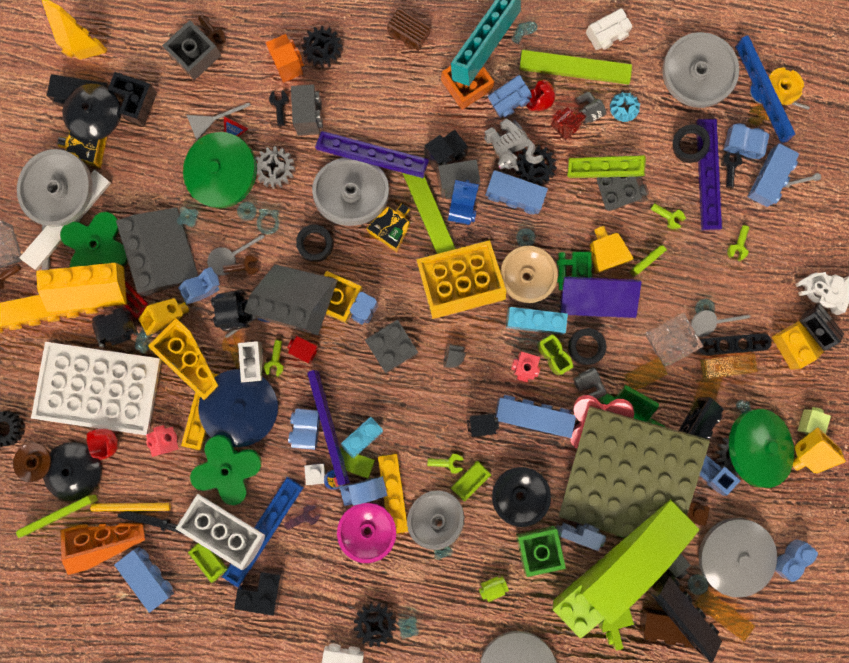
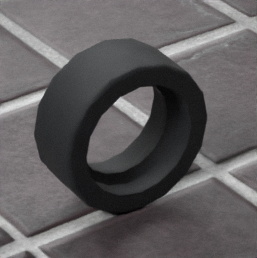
(696, 129)
(313, 229)
(601, 346)

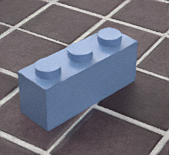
(774, 175)
(516, 192)
(144, 578)

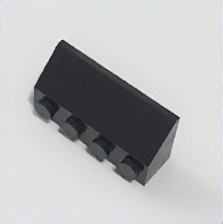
(703, 420)
(686, 617)

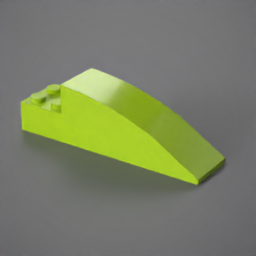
(625, 571)

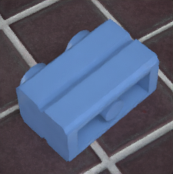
(510, 96)
(363, 308)

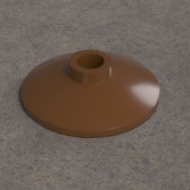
(24, 462)

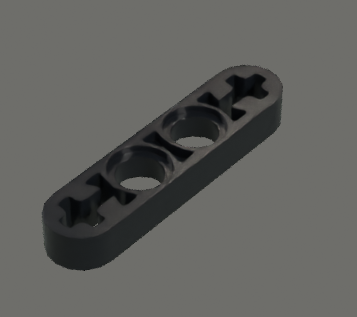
(733, 344)

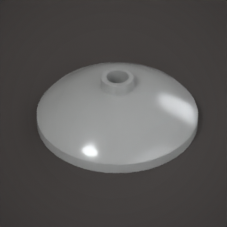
(425, 515)

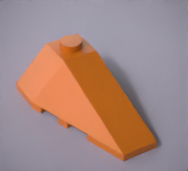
(89, 546)

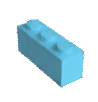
(536, 320)

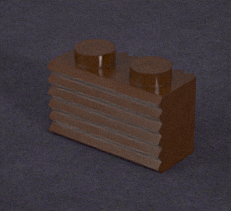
(408, 29)

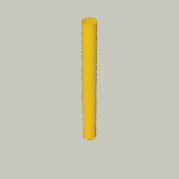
(131, 507)

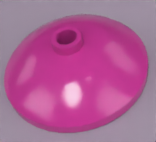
(363, 546)

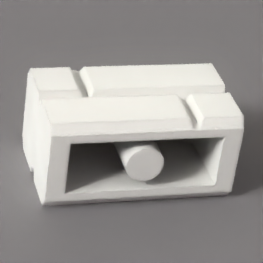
(609, 29)

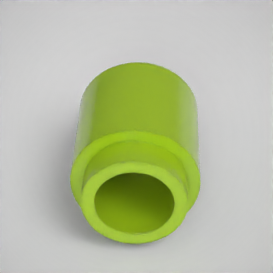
(493, 588)

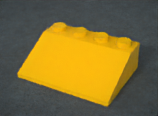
(461, 279)

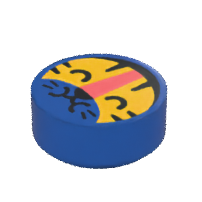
(330, 480)

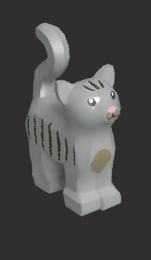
(507, 144)

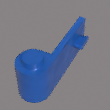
(463, 202)

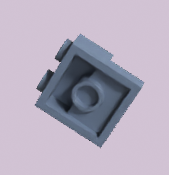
(583, 534)

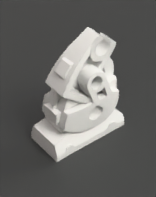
(827, 290)

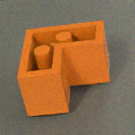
(285, 57)
(464, 94)

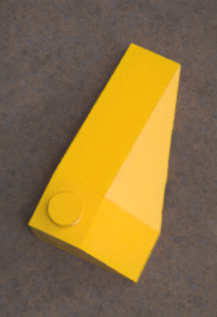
(70, 35)
(181, 353)

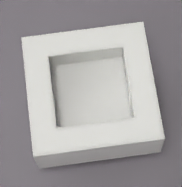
(314, 474)

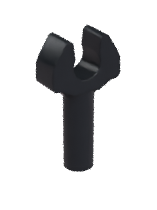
(279, 107)
(731, 168)

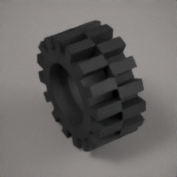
(15, 428)

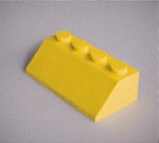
(82, 287)

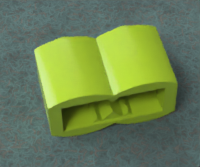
(558, 360)

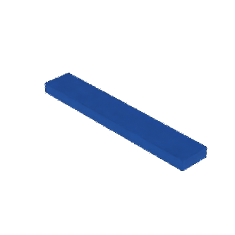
(765, 89)
(268, 525)

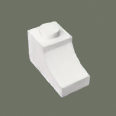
(250, 361)

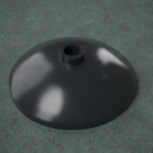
(100, 117)
(83, 469)
(531, 506)

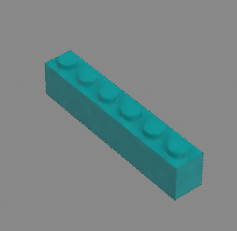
(484, 40)

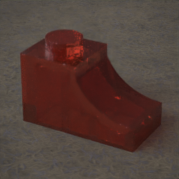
(567, 122)

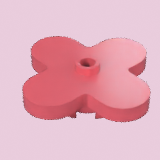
(581, 408)

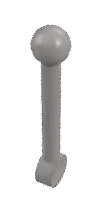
(815, 177)

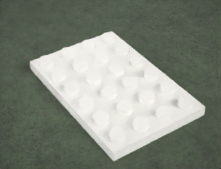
(96, 388)

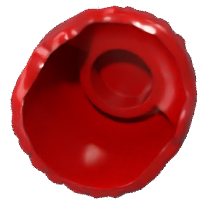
(542, 96)
(102, 443)

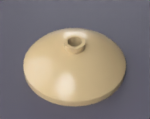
(537, 265)

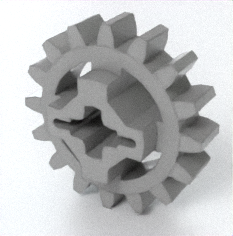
(265, 166)

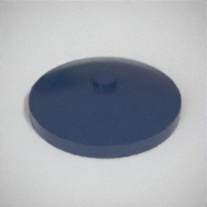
(239, 409)

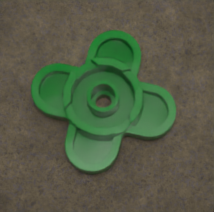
(101, 230)
(239, 466)

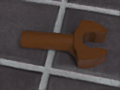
(212, 33)
(242, 266)
(7, 273)

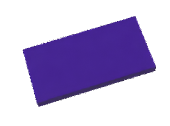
(600, 297)

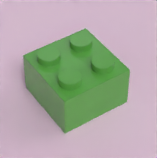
(540, 551)

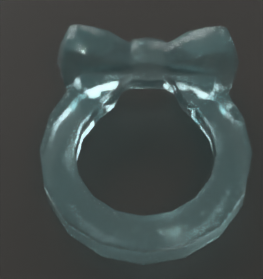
(274, 213)

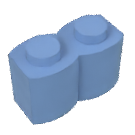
(746, 141)
(304, 429)
(795, 559)

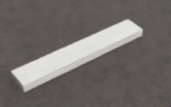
(50, 238)

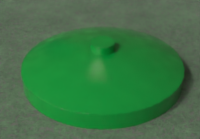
(219, 170)
(761, 448)

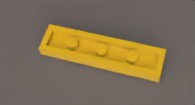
(194, 432)
(394, 500)

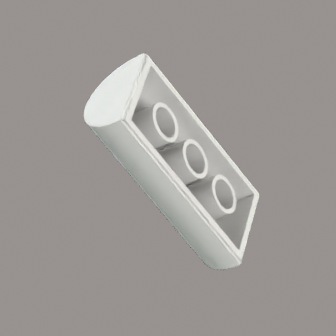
(221, 532)

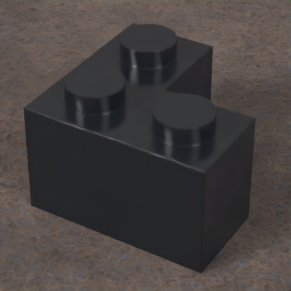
(137, 97)
(445, 150)
(263, 598)

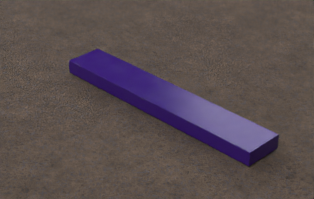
(372, 154)
(709, 179)
(328, 427)

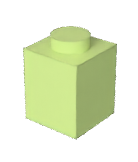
(812, 419)

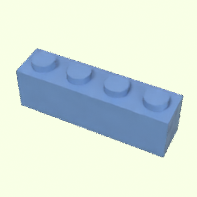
(535, 417)

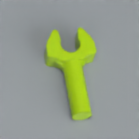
(669, 216)
(739, 245)
(275, 360)
(446, 463)

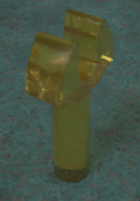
(762, 115)
(233, 350)

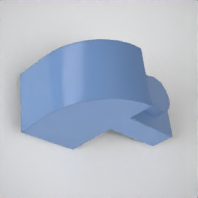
(200, 287)
(718, 478)
(363, 491)

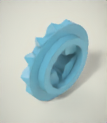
(620, 113)

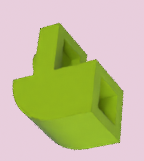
(613, 635)

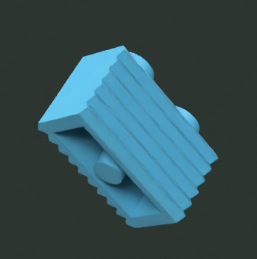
(361, 437)

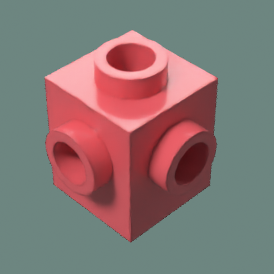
(531, 362)
(162, 440)

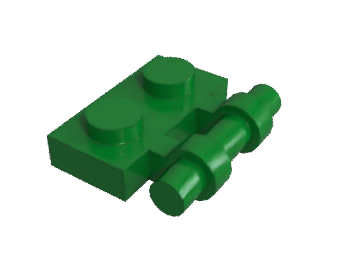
(580, 266)

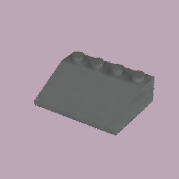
(157, 250)
(292, 298)

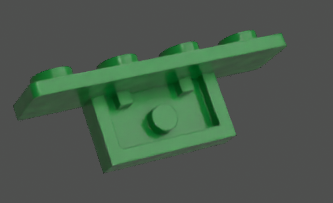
(642, 405)

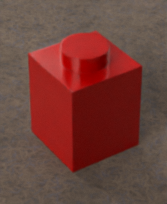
(302, 349)

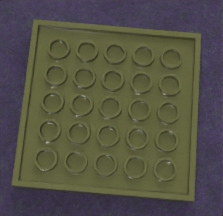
(629, 472)

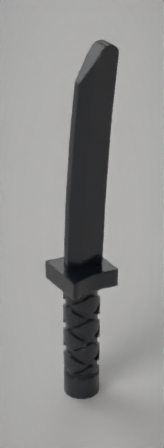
(163, 524)

